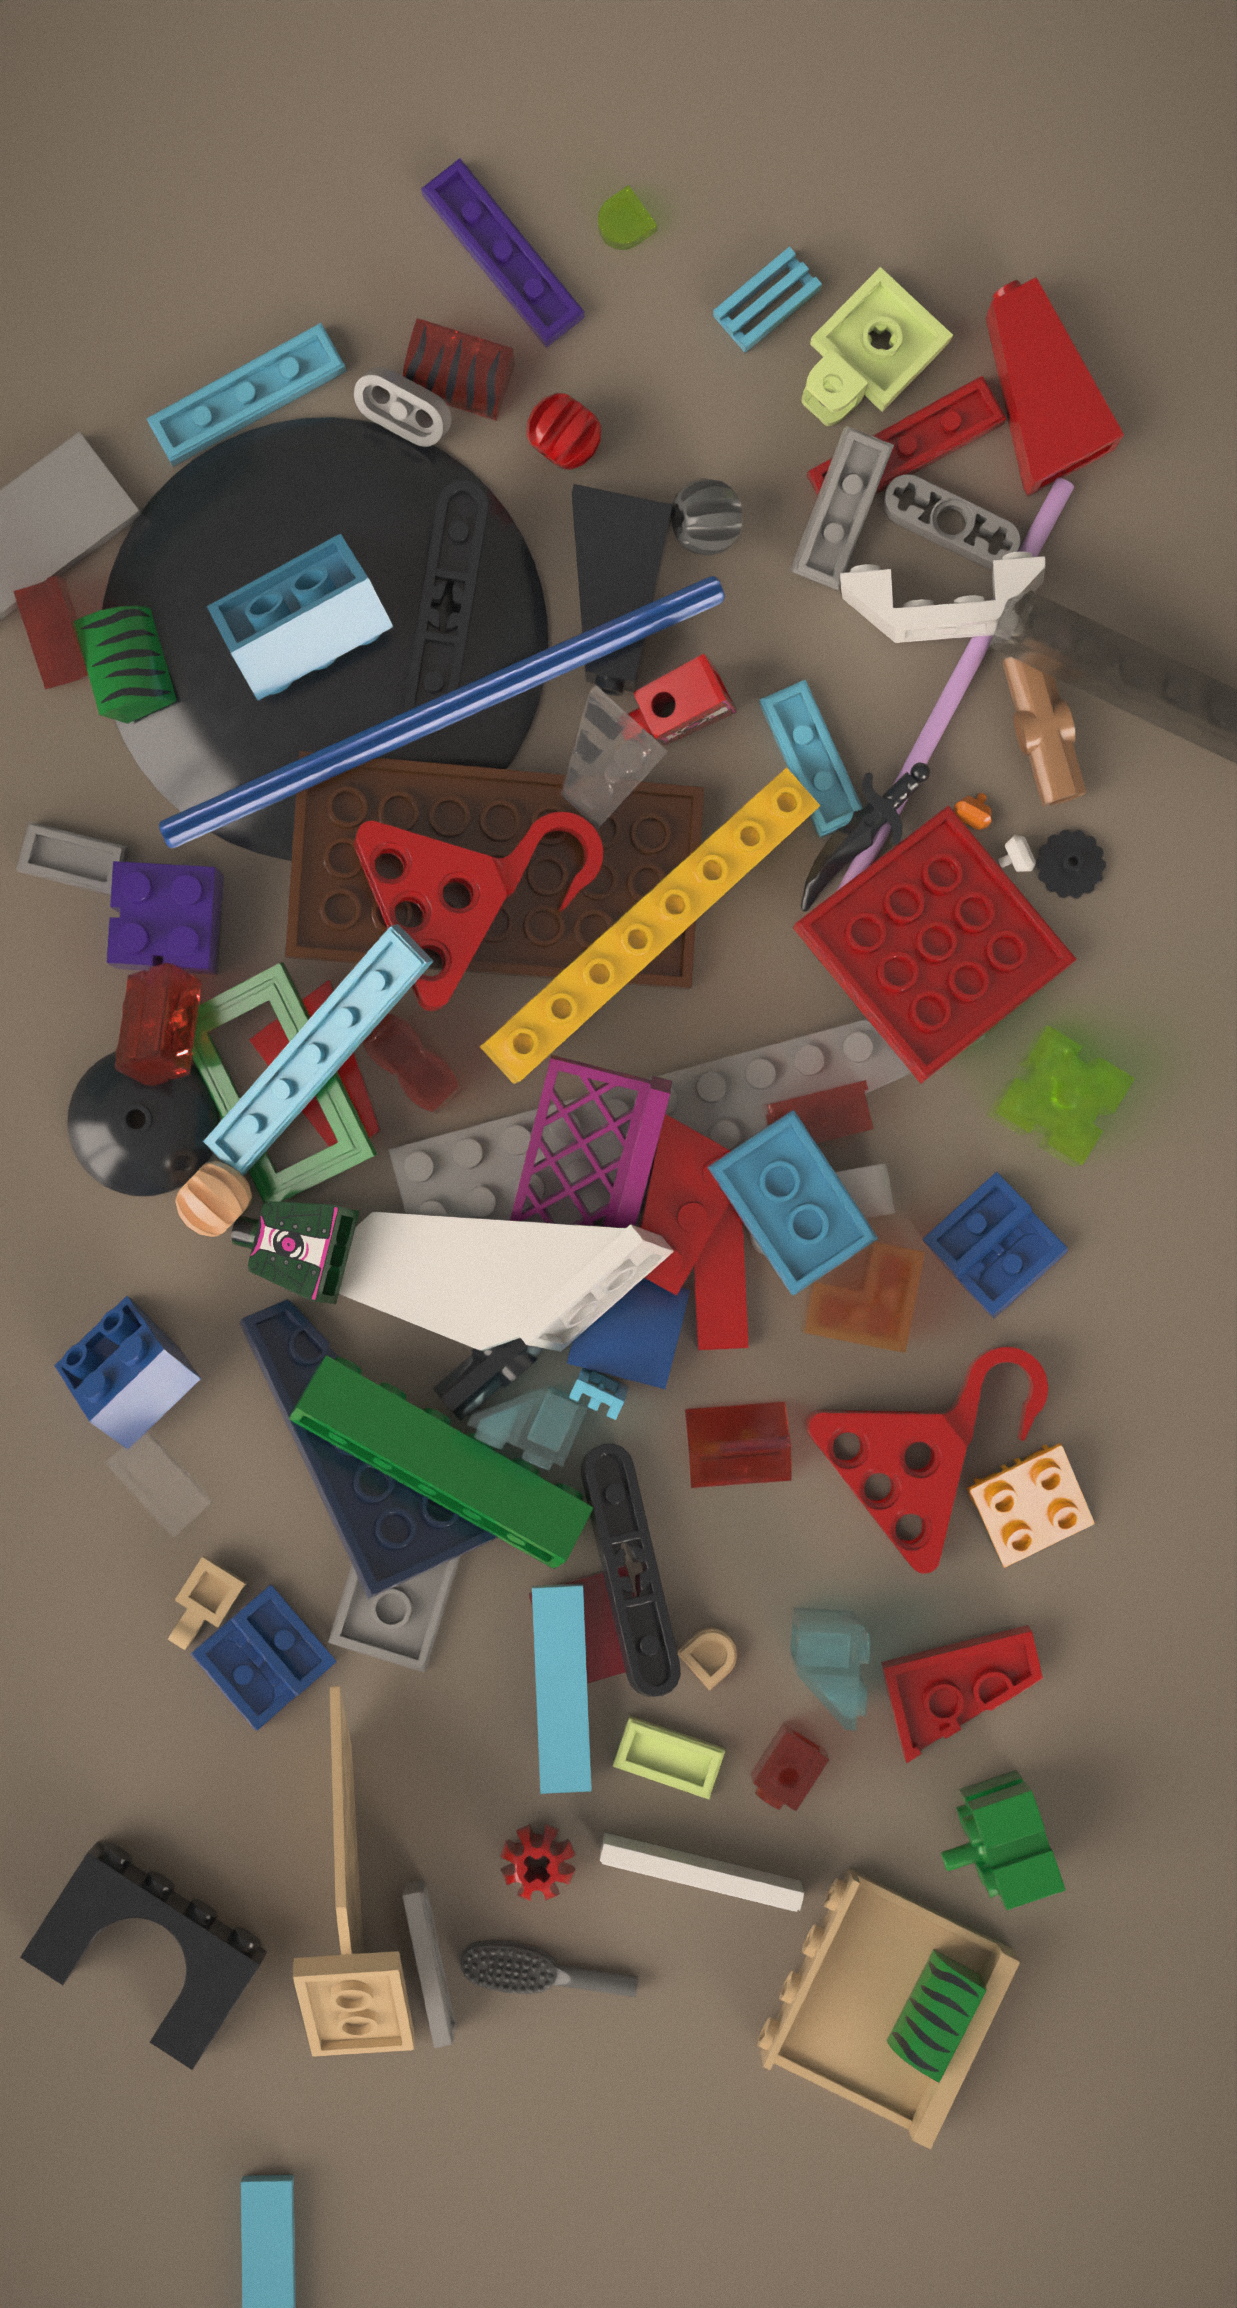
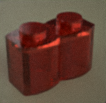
(420, 1073)

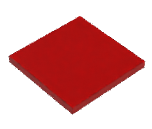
(934, 944)

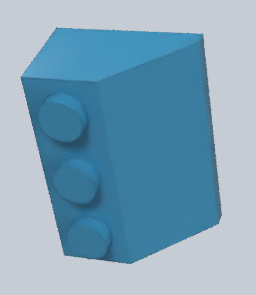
(300, 617)

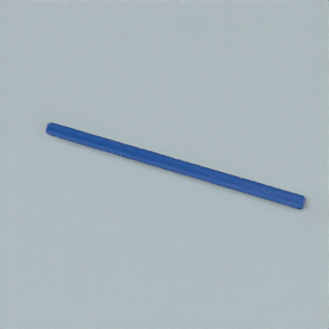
(440, 712)

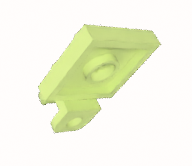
(858, 369)

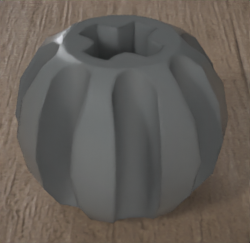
(706, 516)

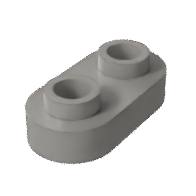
(404, 408)

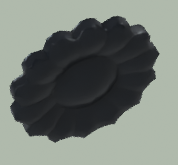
(1070, 864)

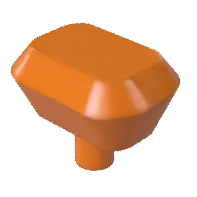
(974, 811)

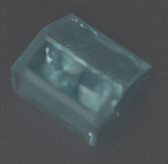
(535, 1420)
(828, 1657)

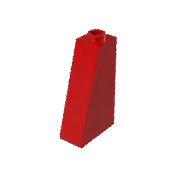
(1047, 391)

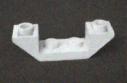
(870, 593)

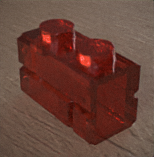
(158, 1024)

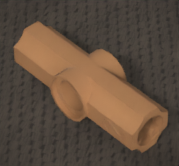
(1044, 732)

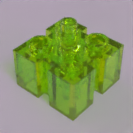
(1060, 1096)

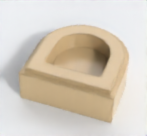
(709, 1655)

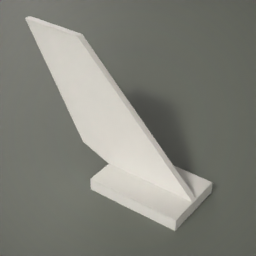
(496, 1277)

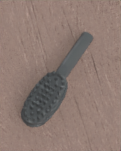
(529, 1970)

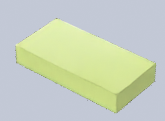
(669, 1757)

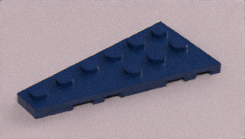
(381, 1522)

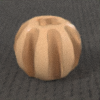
(213, 1198)

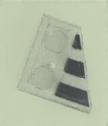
(607, 758)

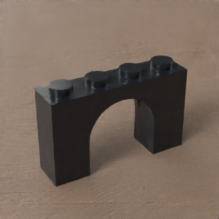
(215, 1956)

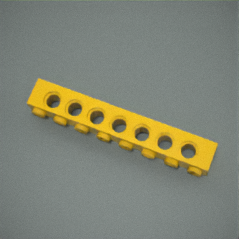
(649, 926)

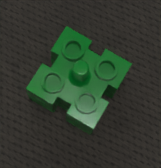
(1006, 1841)

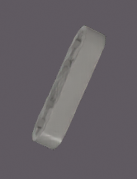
(945, 500)

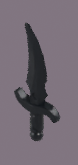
(861, 830)

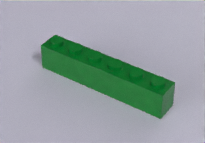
(441, 1461)

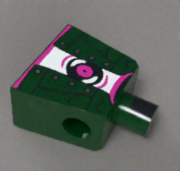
(299, 1246)

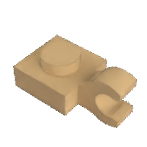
(208, 1597)

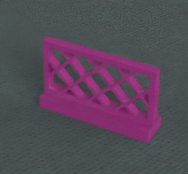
(632, 1165)

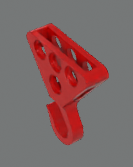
(489, 880)
(933, 1488)

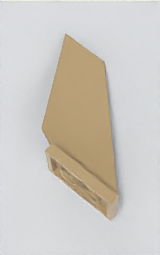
(357, 1997)

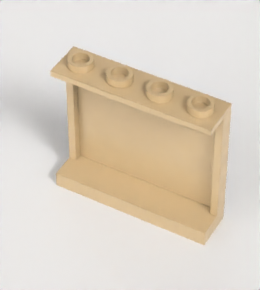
(854, 1990)

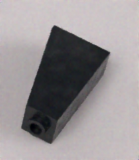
(618, 570)

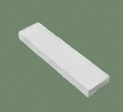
(701, 1872)

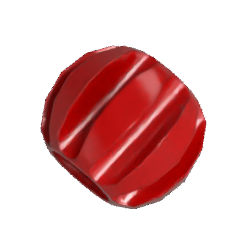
(563, 431)
(538, 1877)

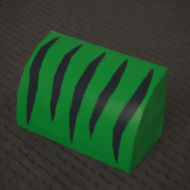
(125, 662)
(936, 2015)

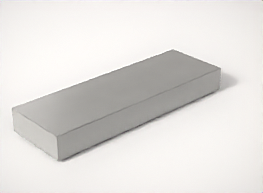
(841, 507)
(429, 1963)

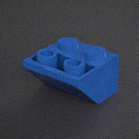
(126, 1373)

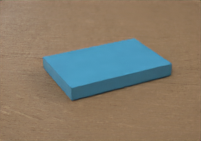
(792, 1202)

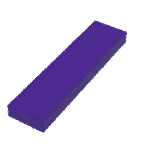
(503, 253)

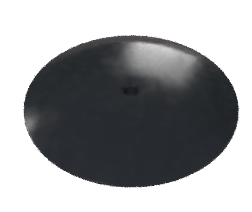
(255, 509)

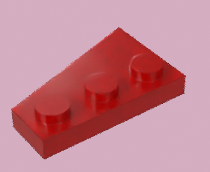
(682, 1199)

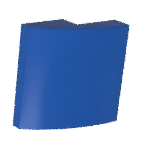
(995, 1245)
(634, 1336)
(263, 1657)

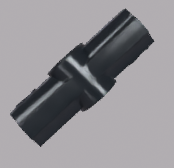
(483, 1374)

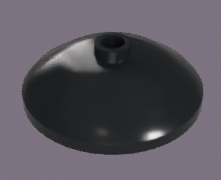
(144, 1159)

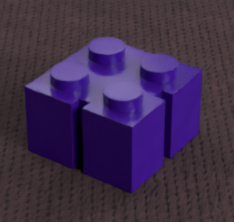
(166, 915)

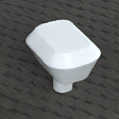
(1018, 854)

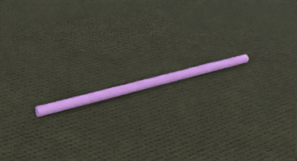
(963, 674)

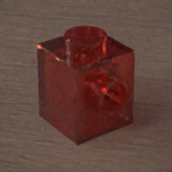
(788, 1768)

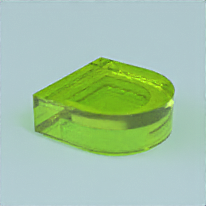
(625, 221)

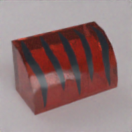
(459, 368)

